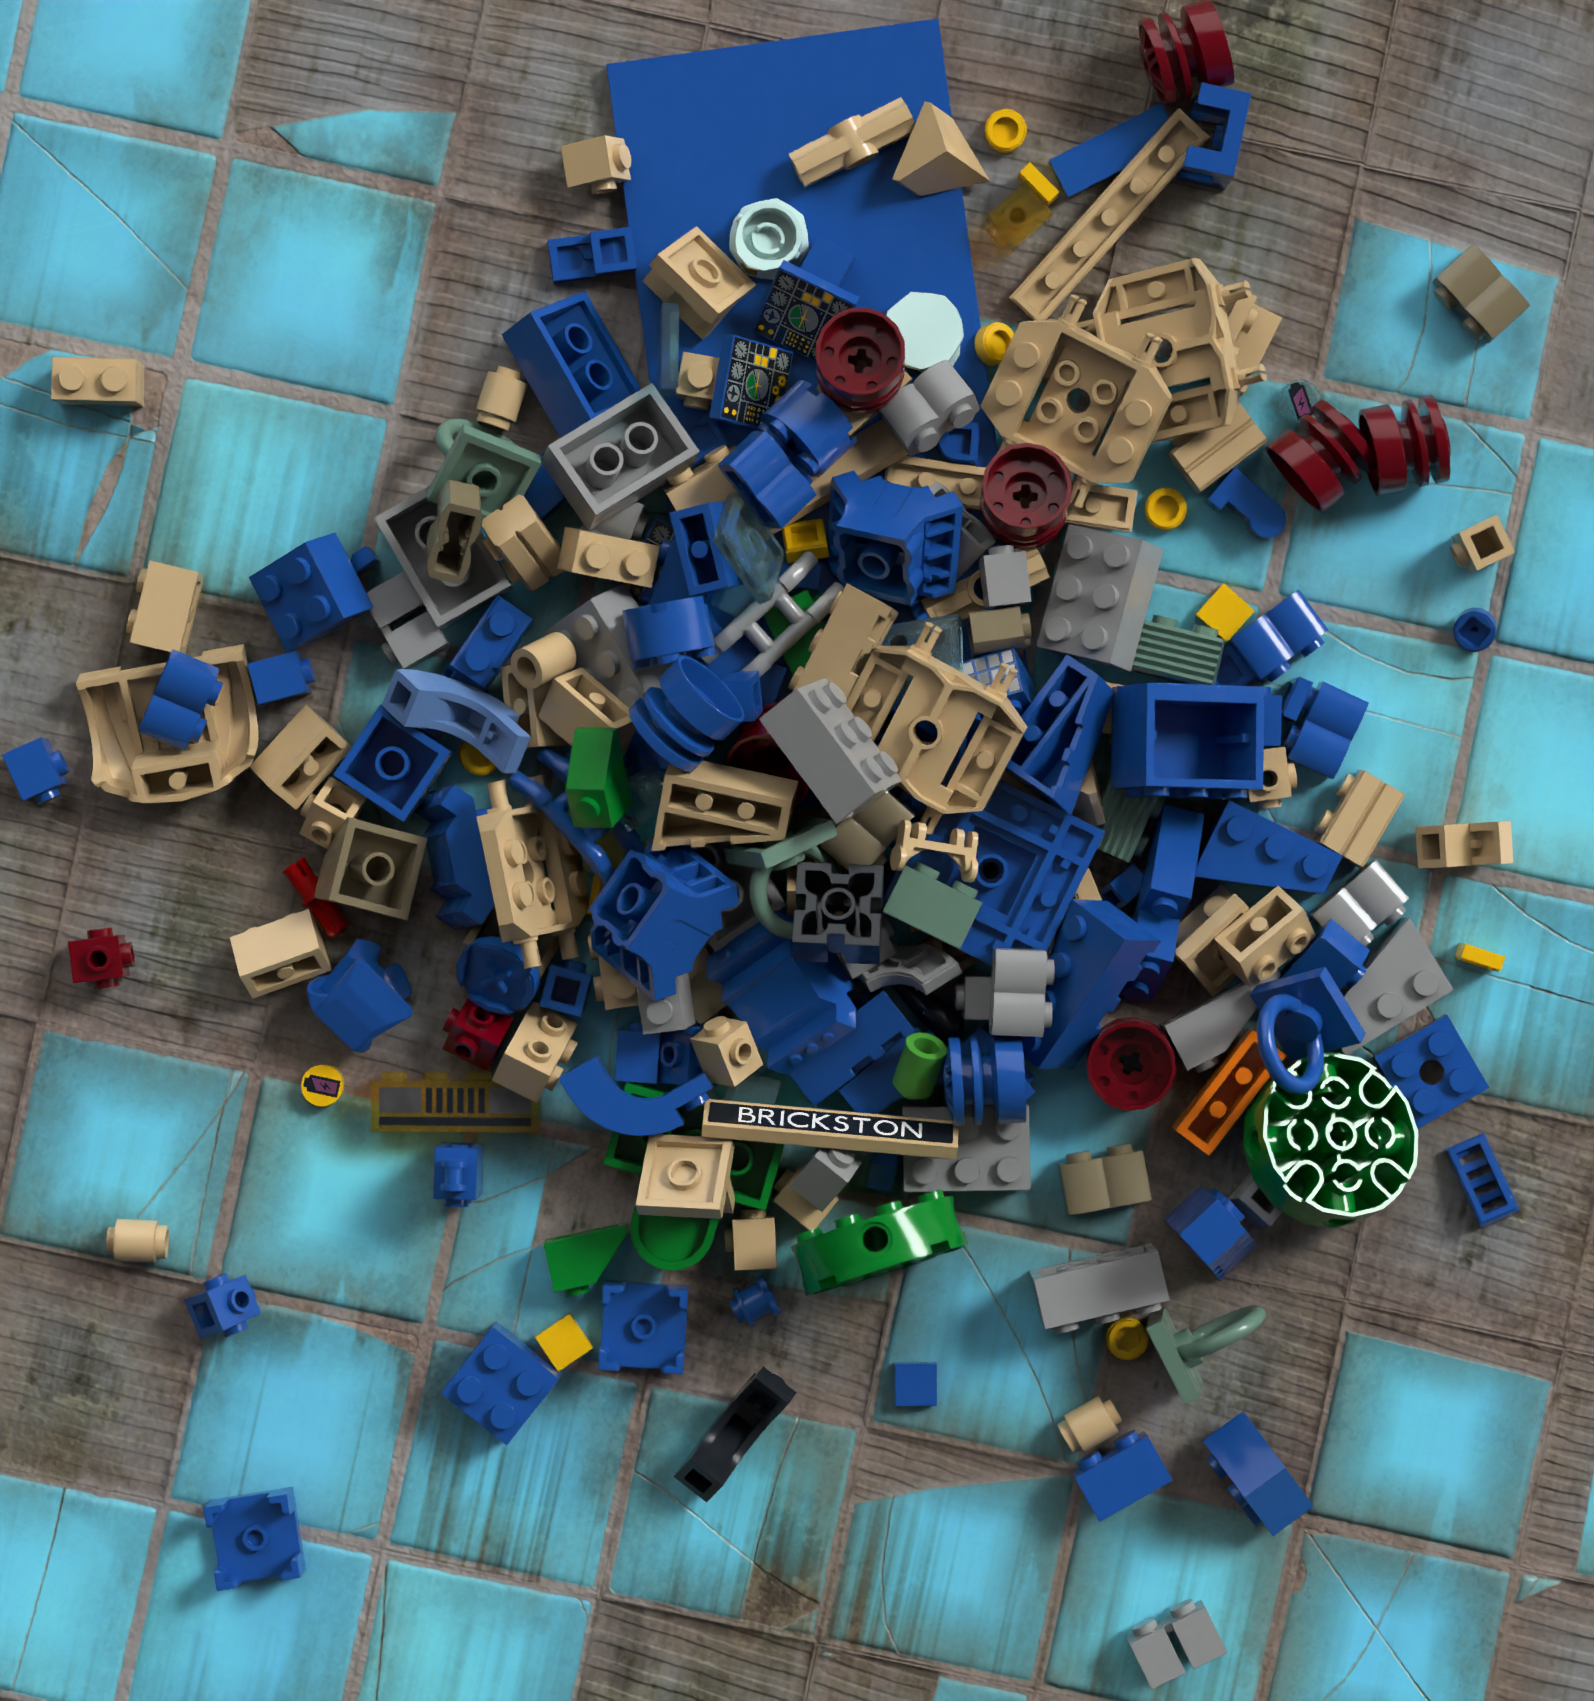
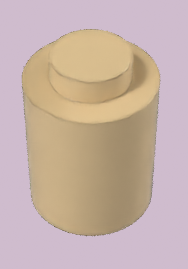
(543, 660)

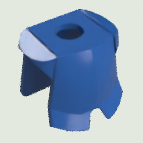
(360, 996)

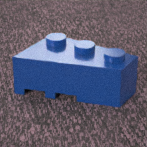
(1263, 853)

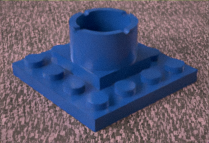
(1039, 864)

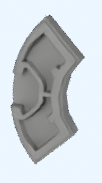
(913, 966)

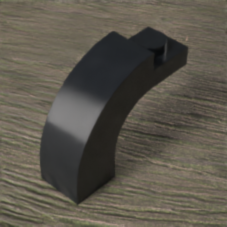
(734, 1433)

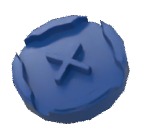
(496, 975)

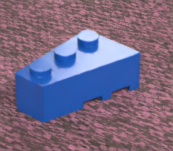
(1062, 733)
(877, 1029)

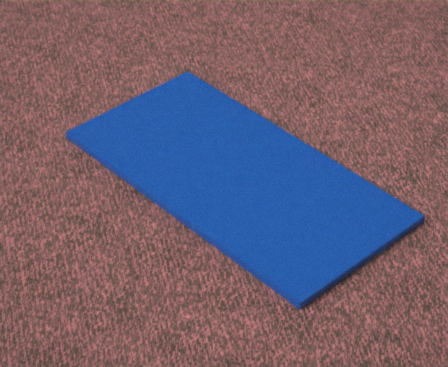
(718, 135)

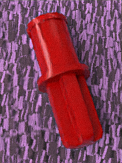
(305, 883)

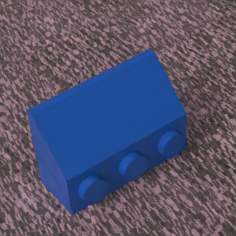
(570, 361)

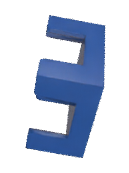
(1228, 111)
(643, 1326)
(255, 1537)

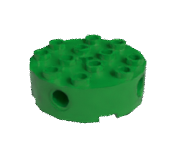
(1333, 1150)
(878, 1244)

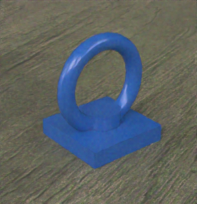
(1307, 1020)

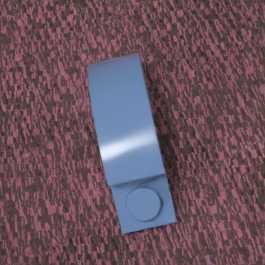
(458, 709)

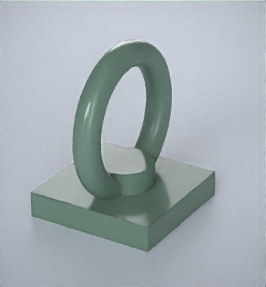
(485, 460)
(801, 840)
(1186, 1349)

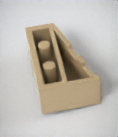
(847, 641)
(722, 806)

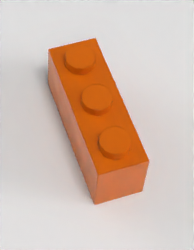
(1224, 1094)

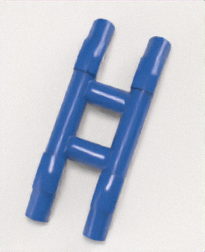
(556, 811)

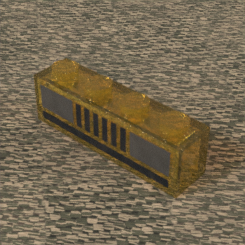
(450, 1104)

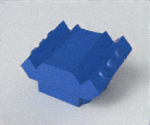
(893, 538)
(457, 857)
(659, 915)
(787, 1003)

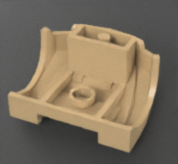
(155, 771)

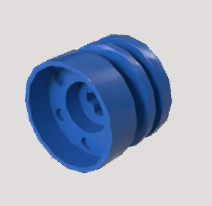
(686, 713)
(986, 1080)

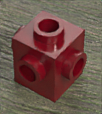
(86, 958)
(475, 1034)

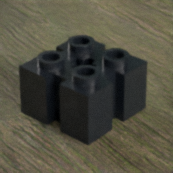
(823, 893)

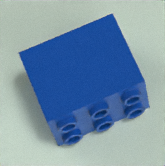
(1187, 740)

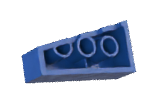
(1093, 962)
(1212, 1230)

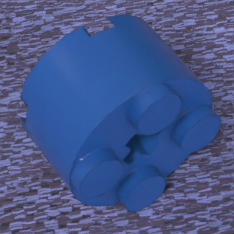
(809, 427)
(668, 630)

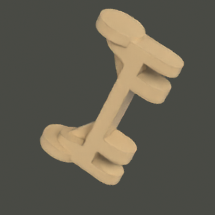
(962, 854)

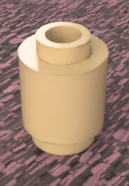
(501, 398)
(138, 1240)
(1090, 1424)

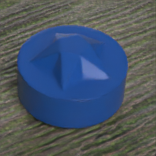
(1474, 629)

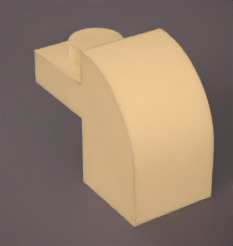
(1464, 844)

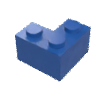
(1258, 1476)

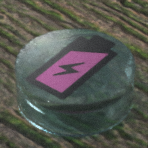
(1298, 399)

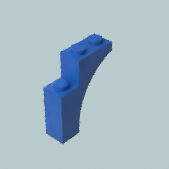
(672, 586)
(1165, 893)
(873, 1086)

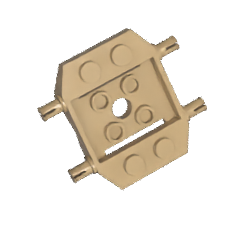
(1197, 335)
(1084, 365)
(951, 704)
(518, 876)

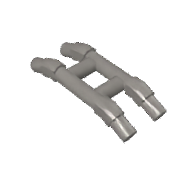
(801, 621)

